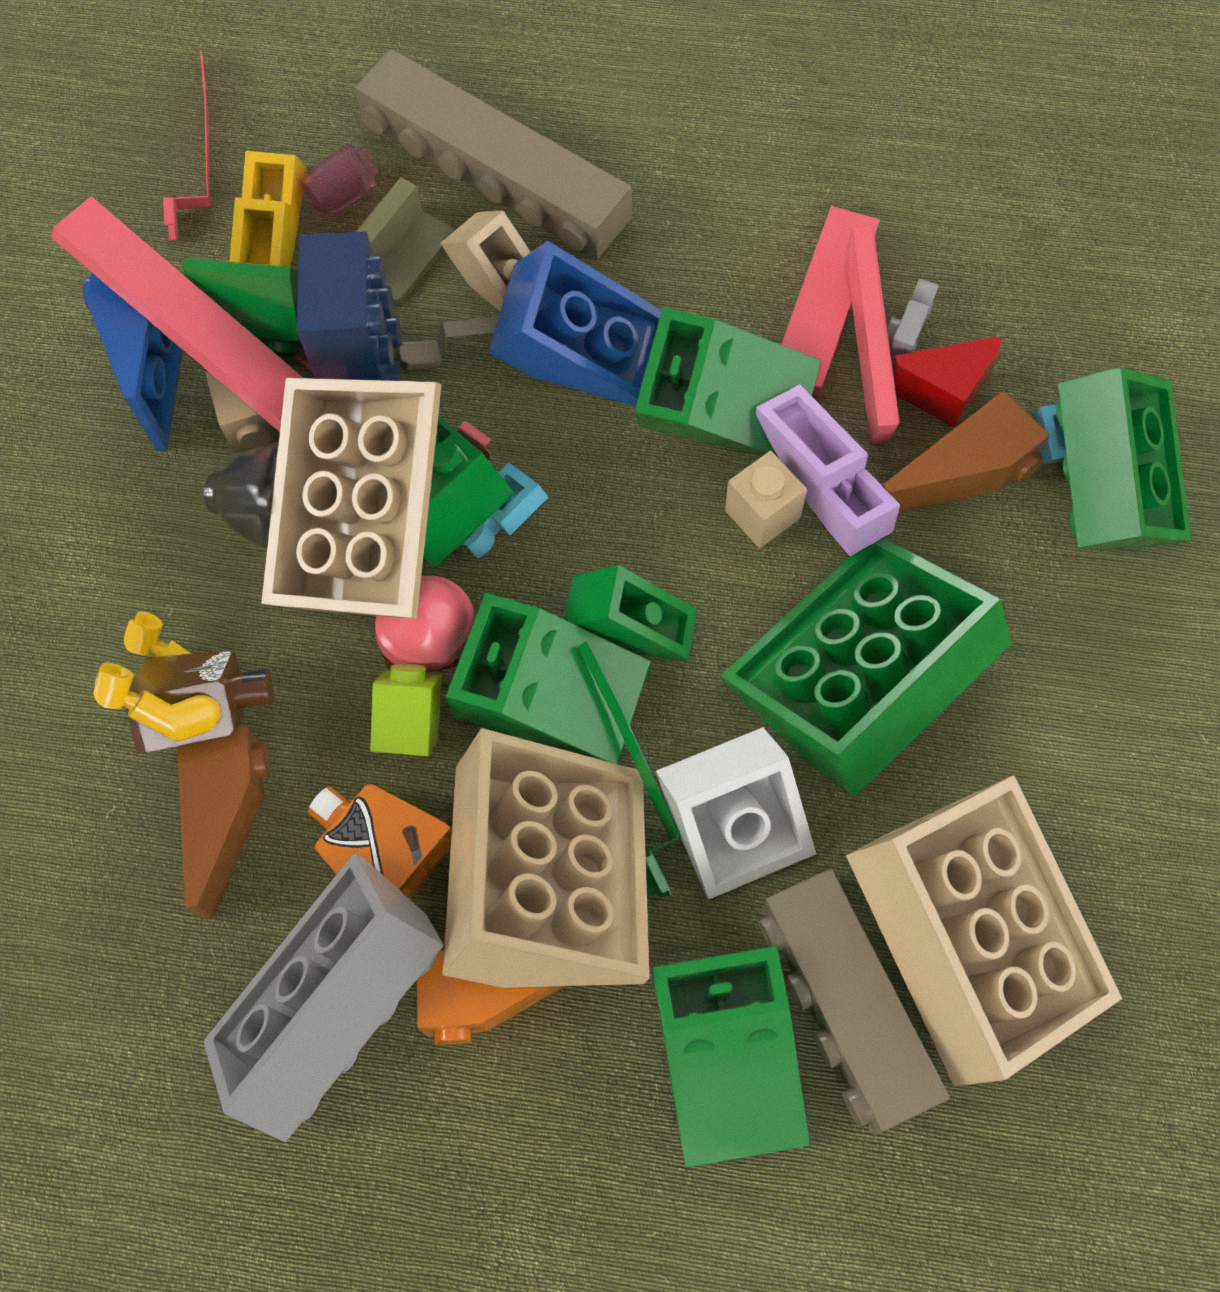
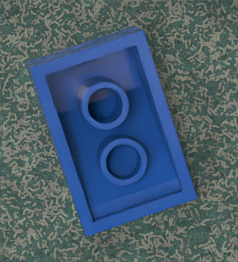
(574, 326)
(141, 358)

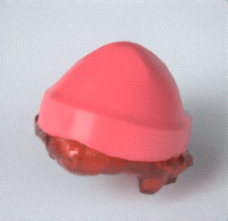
(437, 633)

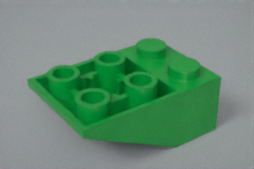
(712, 377)
(461, 493)
(533, 684)
(731, 1056)

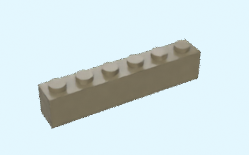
(494, 154)

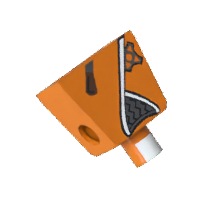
(383, 830)

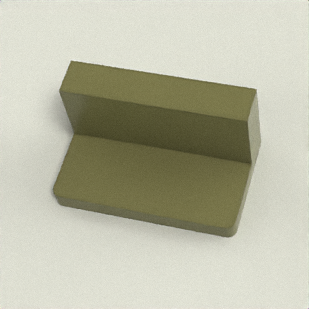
(405, 238)

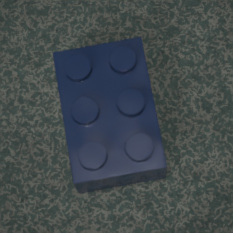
(346, 309)

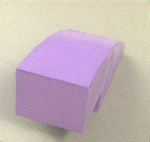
(830, 467)

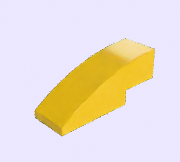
(269, 209)

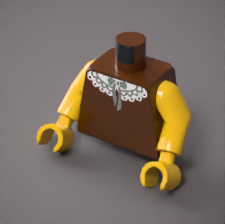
(177, 693)

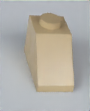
(486, 253)

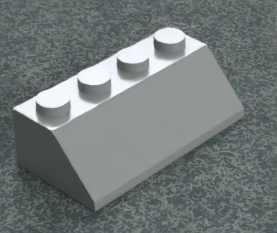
(319, 1000)

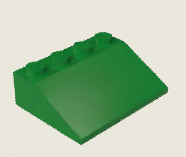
(869, 660)

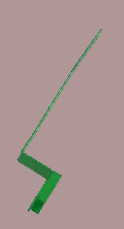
(654, 877)

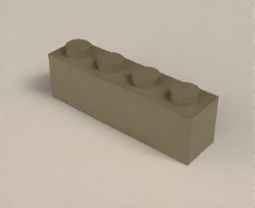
(852, 1002)

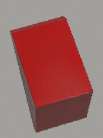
(945, 377)

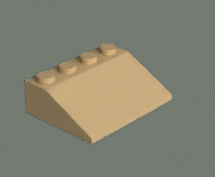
(351, 496)
(545, 868)
(985, 933)

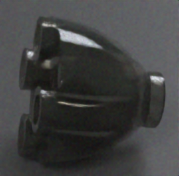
(245, 493)

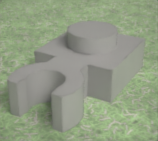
(906, 333)

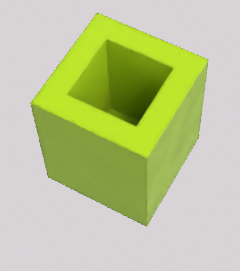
(405, 711)

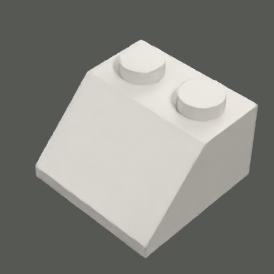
(737, 811)

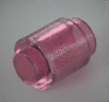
(339, 179)

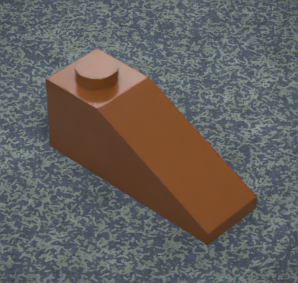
(974, 458)
(217, 808)

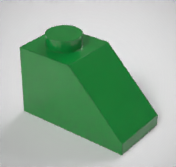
(631, 613)

